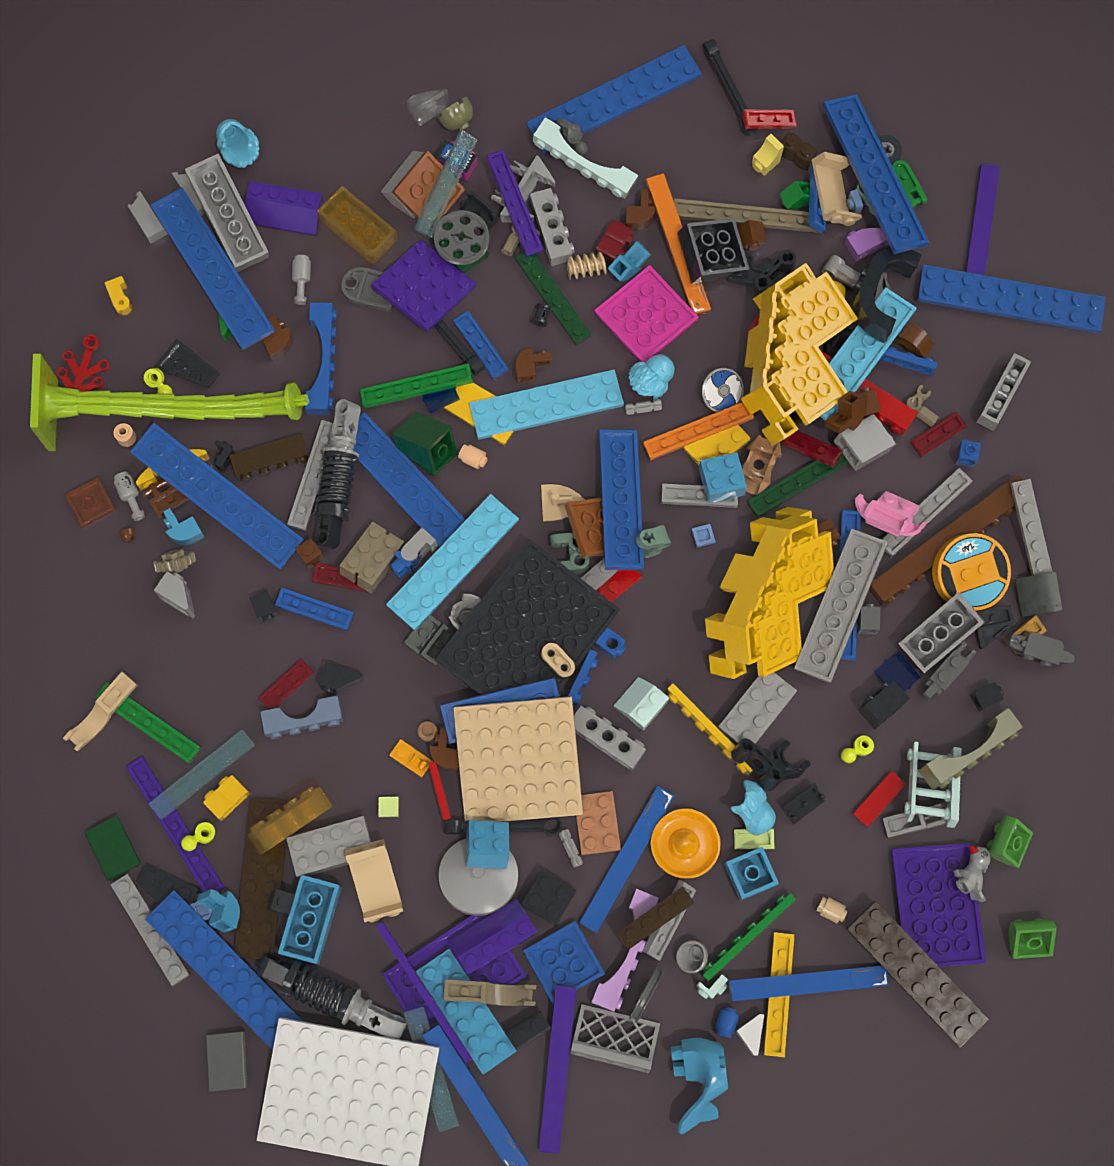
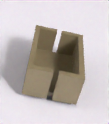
(371, 557)

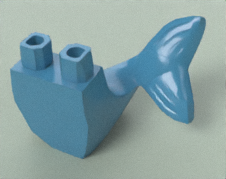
(704, 1064)

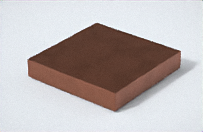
(90, 502)

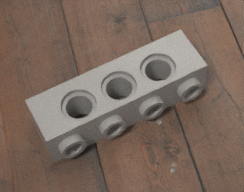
(546, 199)
(1003, 392)
(628, 759)

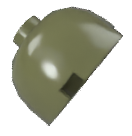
(457, 115)

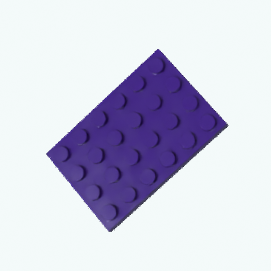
(933, 907)
(501, 971)

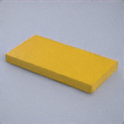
(461, 408)

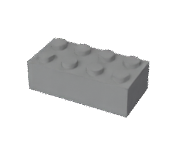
(941, 632)
(757, 709)
(326, 846)

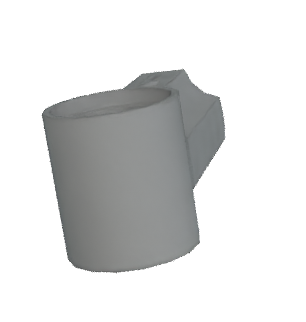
(838, 270)

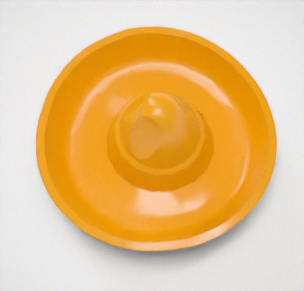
(685, 843)

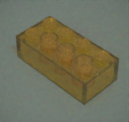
(357, 225)
(284, 823)

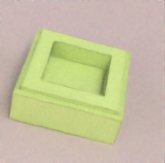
(388, 807)

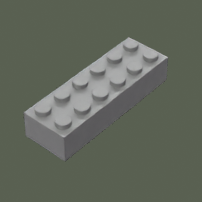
(227, 213)

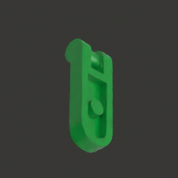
(909, 183)

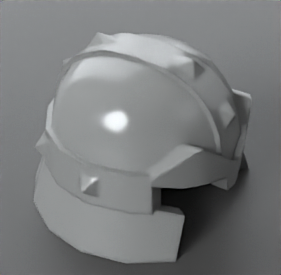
(463, 609)

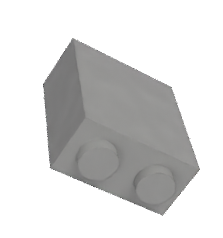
(865, 443)

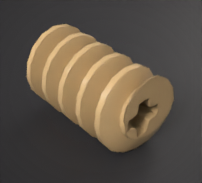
(586, 265)

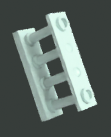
(951, 794)

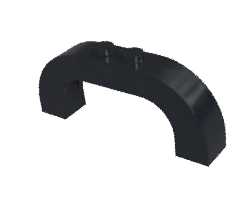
(869, 316)

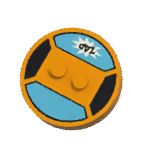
(973, 567)

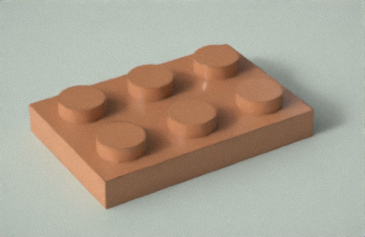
(598, 824)

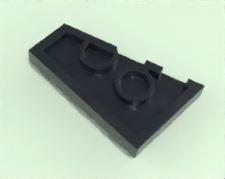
(186, 364)
(161, 885)

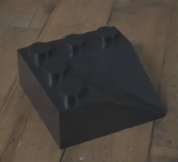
(712, 250)

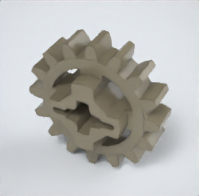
(174, 561)

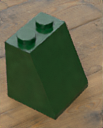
(426, 442)

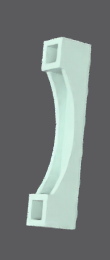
(617, 180)

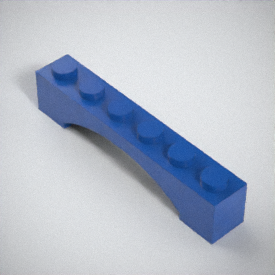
(322, 318)

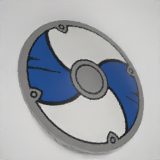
(722, 389)

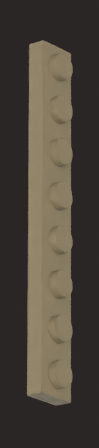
(770, 217)

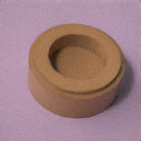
(427, 731)

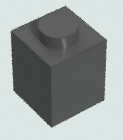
(869, 619)

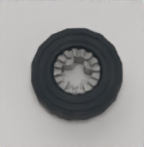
(894, 147)

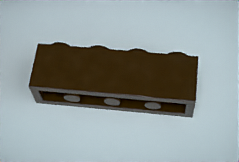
(270, 457)
(655, 918)

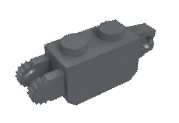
(1040, 647)
(948, 671)

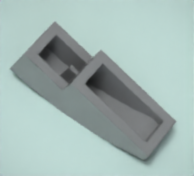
(898, 824)

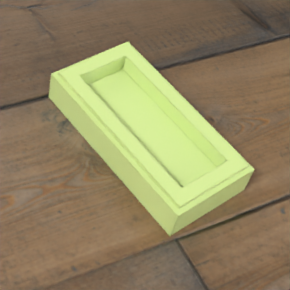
(746, 841)

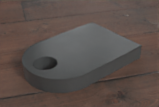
(362, 292)

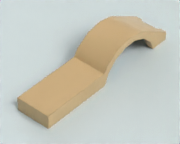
(102, 711)

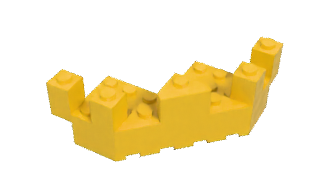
(785, 353)
(764, 615)

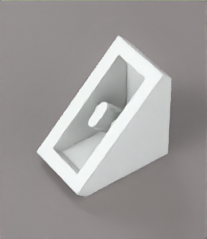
(751, 1034)

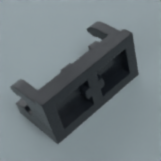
(478, 206)
(803, 804)

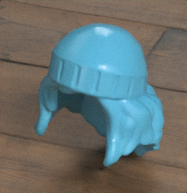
(237, 143)
(652, 376)
(755, 810)

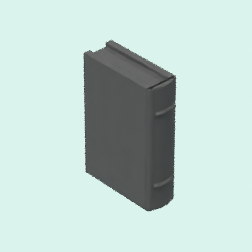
(227, 1061)

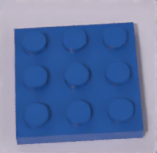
(564, 960)

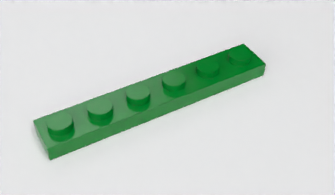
(416, 386)
(156, 728)
(741, 942)

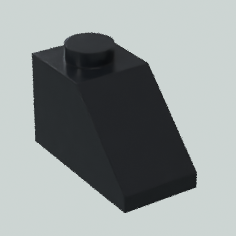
(338, 678)

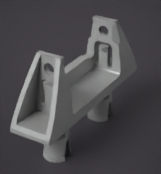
(531, 175)

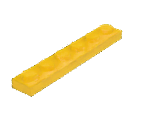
(704, 724)
(778, 1006)

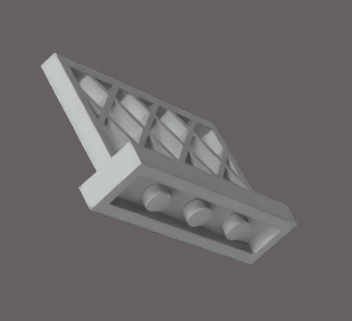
(608, 1055)

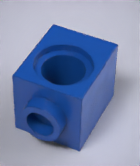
(968, 453)
(609, 635)

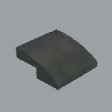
(1038, 594)
(429, 639)

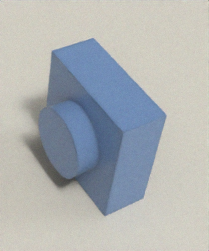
(854, 202)
(703, 535)
(202, 910)

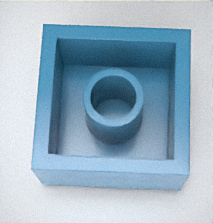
(722, 477)
(487, 844)
(751, 873)

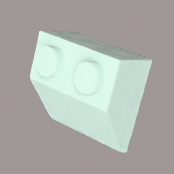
(641, 703)

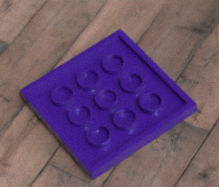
(423, 285)

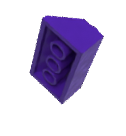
(283, 208)
(492, 937)

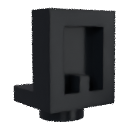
(223, 459)

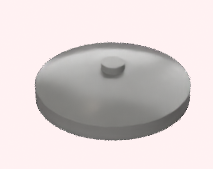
(473, 888)

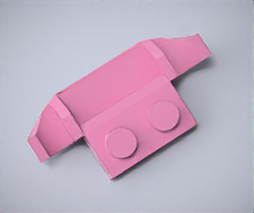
(890, 514)

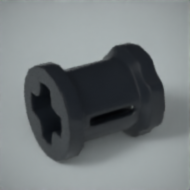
(541, 315)

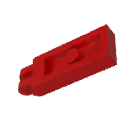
(619, 584)

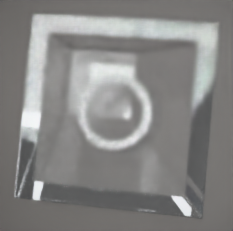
(428, 105)

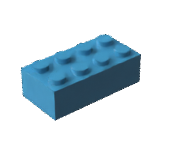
(310, 920)

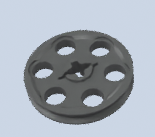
(467, 242)
(647, 993)

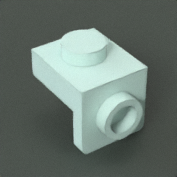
(718, 987)

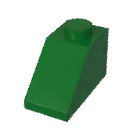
(796, 195)

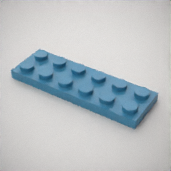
(470, 1021)

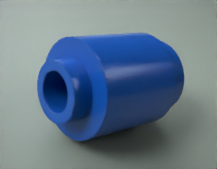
(726, 1022)

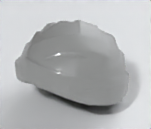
(692, 956)

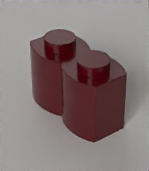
(615, 240)

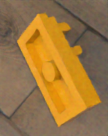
(410, 758)

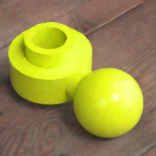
(151, 382)
(849, 754)
(190, 842)

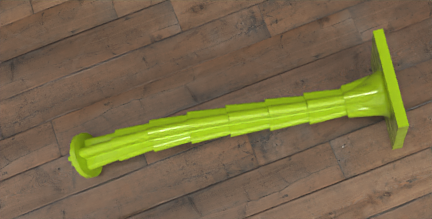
(56, 402)

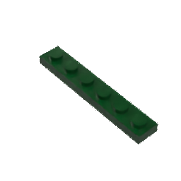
(553, 297)
(793, 486)

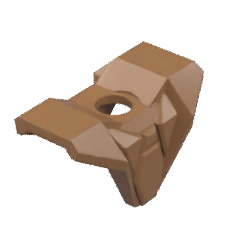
(761, 450)

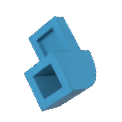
(628, 265)
(184, 532)
(224, 909)

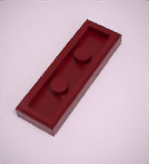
(938, 434)
(813, 448)
(331, 576)
(286, 685)

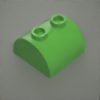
(1009, 841)
(1032, 938)

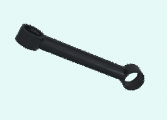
(712, 53)
(474, 362)
(459, 827)

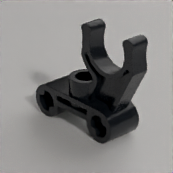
(765, 272)
(770, 767)

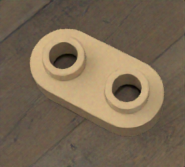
(557, 660)

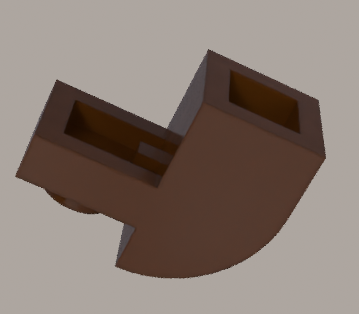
(641, 216)
(915, 340)
(278, 342)
(528, 361)
(850, 413)
(445, 757)

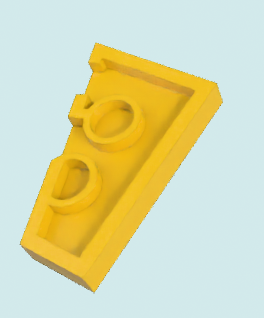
(717, 445)

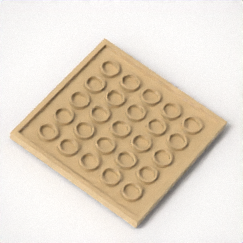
(518, 760)

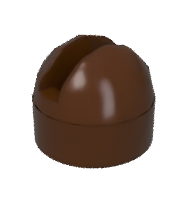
(128, 535)

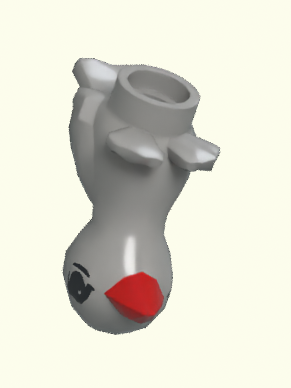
(971, 876)

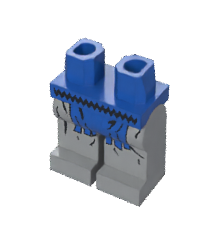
(413, 552)

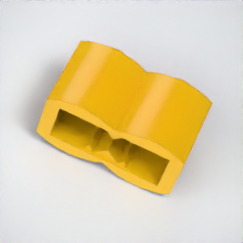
(226, 797)

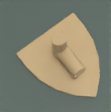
(554, 499)

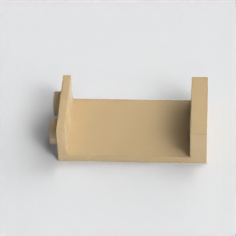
(831, 189)
(374, 880)

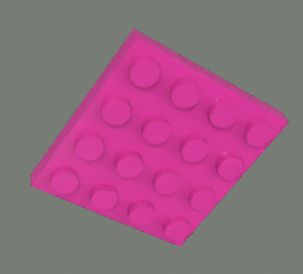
(646, 314)

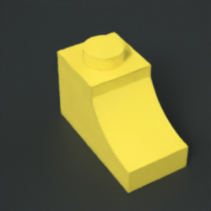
(768, 155)

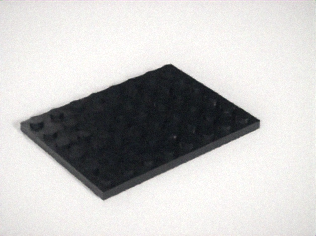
(522, 612)

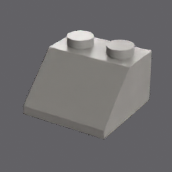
(174, 592)

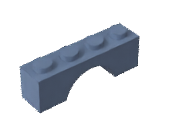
(326, 713)

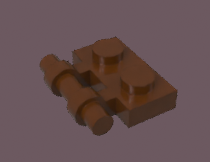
(167, 499)

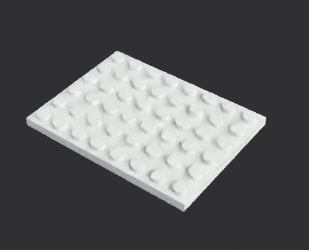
(348, 1093)

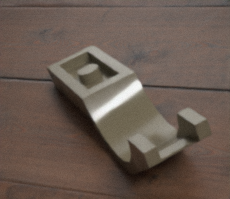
(488, 993)

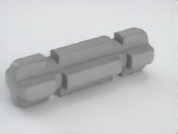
(644, 406)
(570, 848)

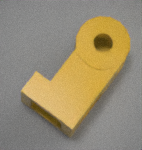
(120, 301)

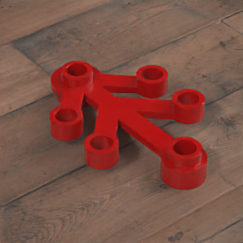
(82, 372)

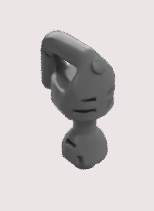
(573, 135)

